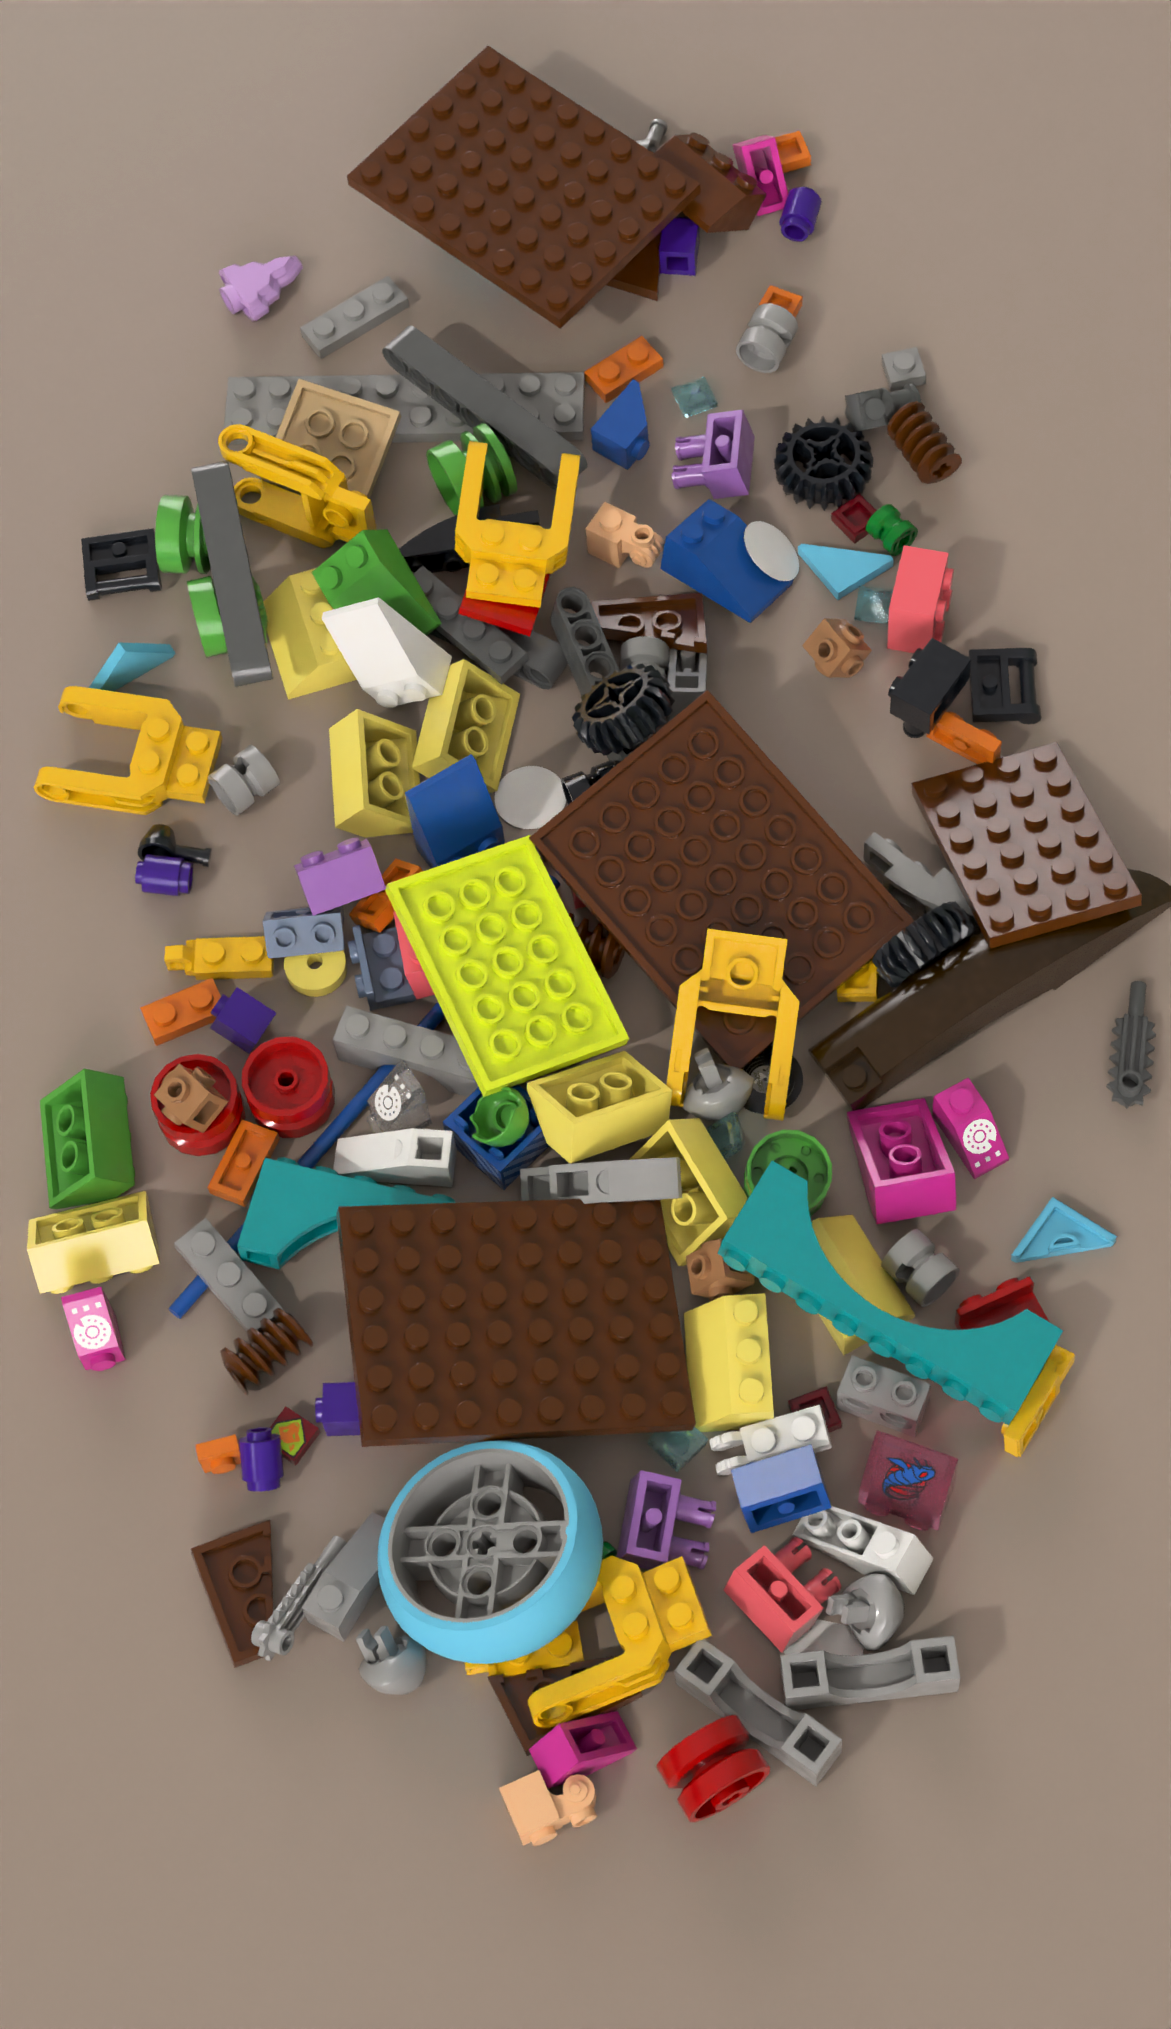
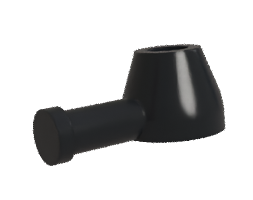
(161, 841)

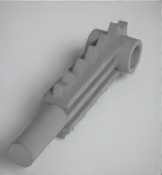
(278, 1632)

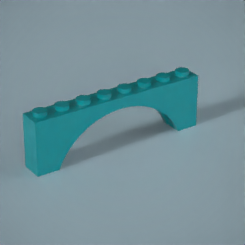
(300, 1205)
(979, 1365)

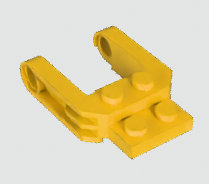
(325, 507)
(506, 556)
(166, 761)
(744, 978)
(651, 1619)

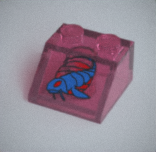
(907, 1481)

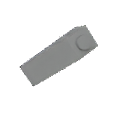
(686, 678)
(347, 1582)

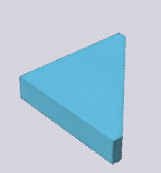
(842, 568)
(130, 662)
(1061, 1232)

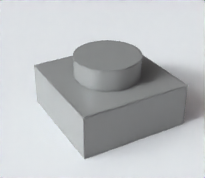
(903, 368)

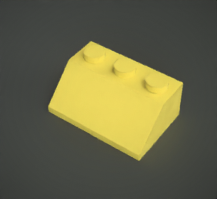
(301, 640)
(467, 719)
(372, 774)
(599, 1106)
(709, 1187)
(92, 1243)
(861, 1269)
(729, 1362)

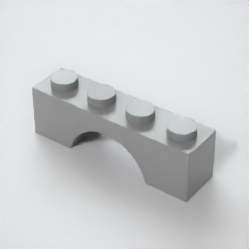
(380, 1040)
(907, 1671)
(781, 1731)

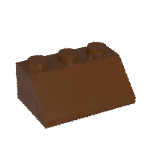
(726, 197)

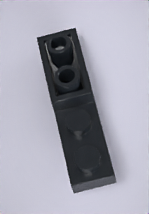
(436, 545)

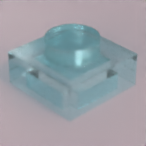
(678, 1446)

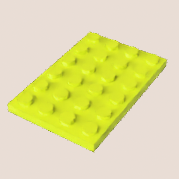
(506, 965)

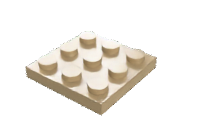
(341, 428)

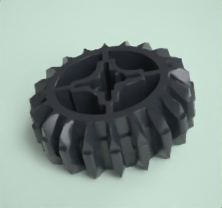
(820, 451)
(623, 709)
(923, 943)

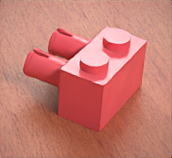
(775, 1598)

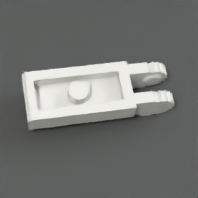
(773, 1438)

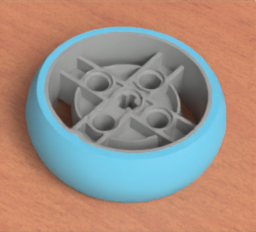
(529, 1593)

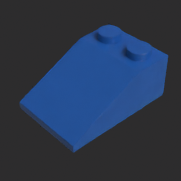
(713, 559)
(453, 814)

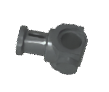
(877, 406)

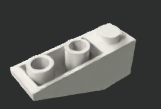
(399, 1157)
(867, 1546)

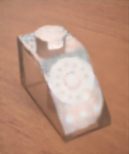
(398, 1103)

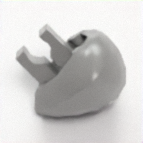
(716, 1089)
(870, 1608)
(391, 1663)

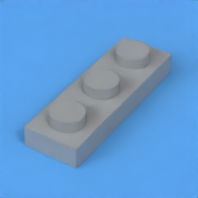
(354, 317)
(227, 1275)

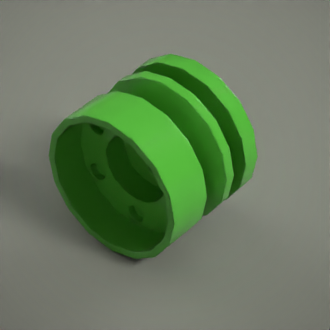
(448, 467)
(179, 536)
(208, 616)
(798, 1154)

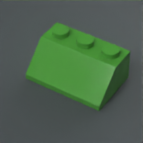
(87, 1140)

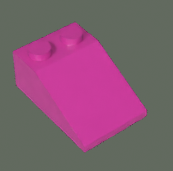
(902, 1161)

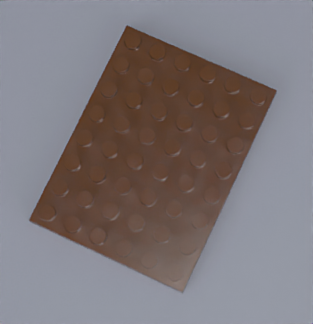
(524, 186)
(718, 839)
(512, 1321)

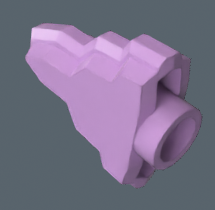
(257, 285)

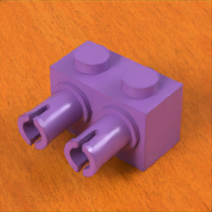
(725, 454)
(339, 875)
(649, 1522)

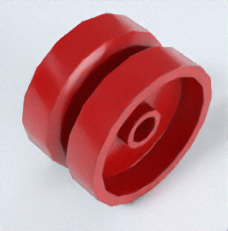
(288, 1086)
(223, 1127)
(713, 1768)

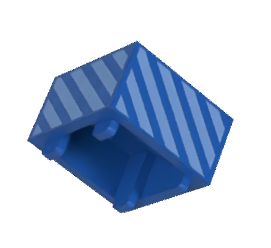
(497, 1163)

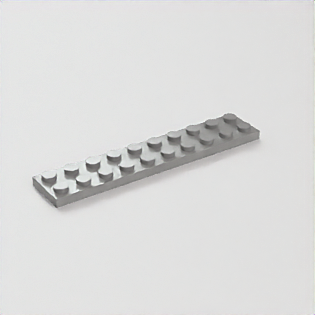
(550, 397)

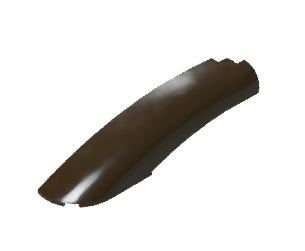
(965, 994)

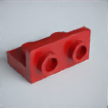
(1006, 1302)

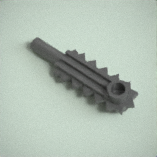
(1132, 1048)

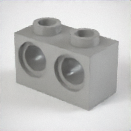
(883, 1396)

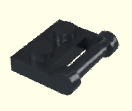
(118, 554)
(991, 685)

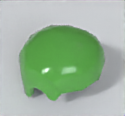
(500, 1118)

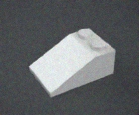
(388, 653)

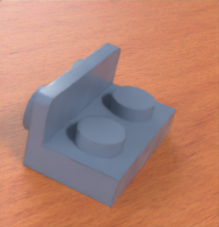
(300, 933)
(381, 968)

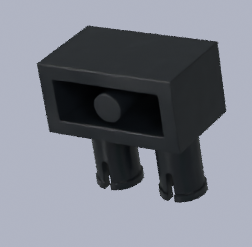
(928, 687)

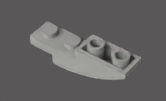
(912, 881)
(605, 1181)

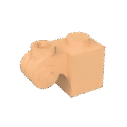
(616, 534)
(540, 1813)

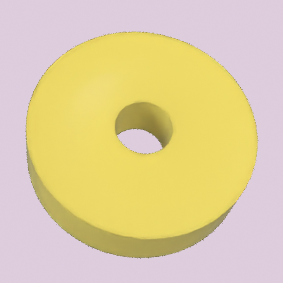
(316, 981)

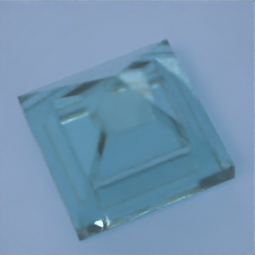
(694, 397)
(873, 604)
(728, 1135)

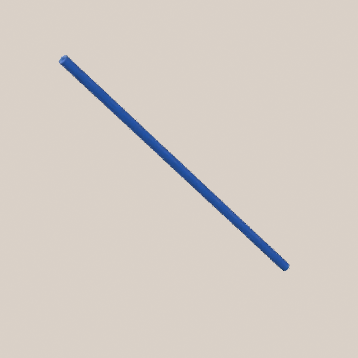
(318, 1148)

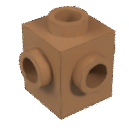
(837, 648)
(190, 1098)
(712, 1276)

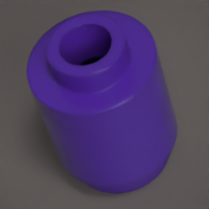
(800, 213)
(164, 875)
(261, 1459)

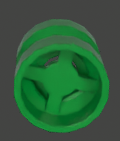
(891, 529)

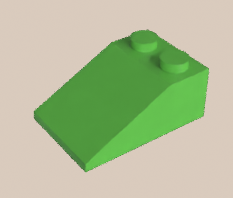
(371, 569)

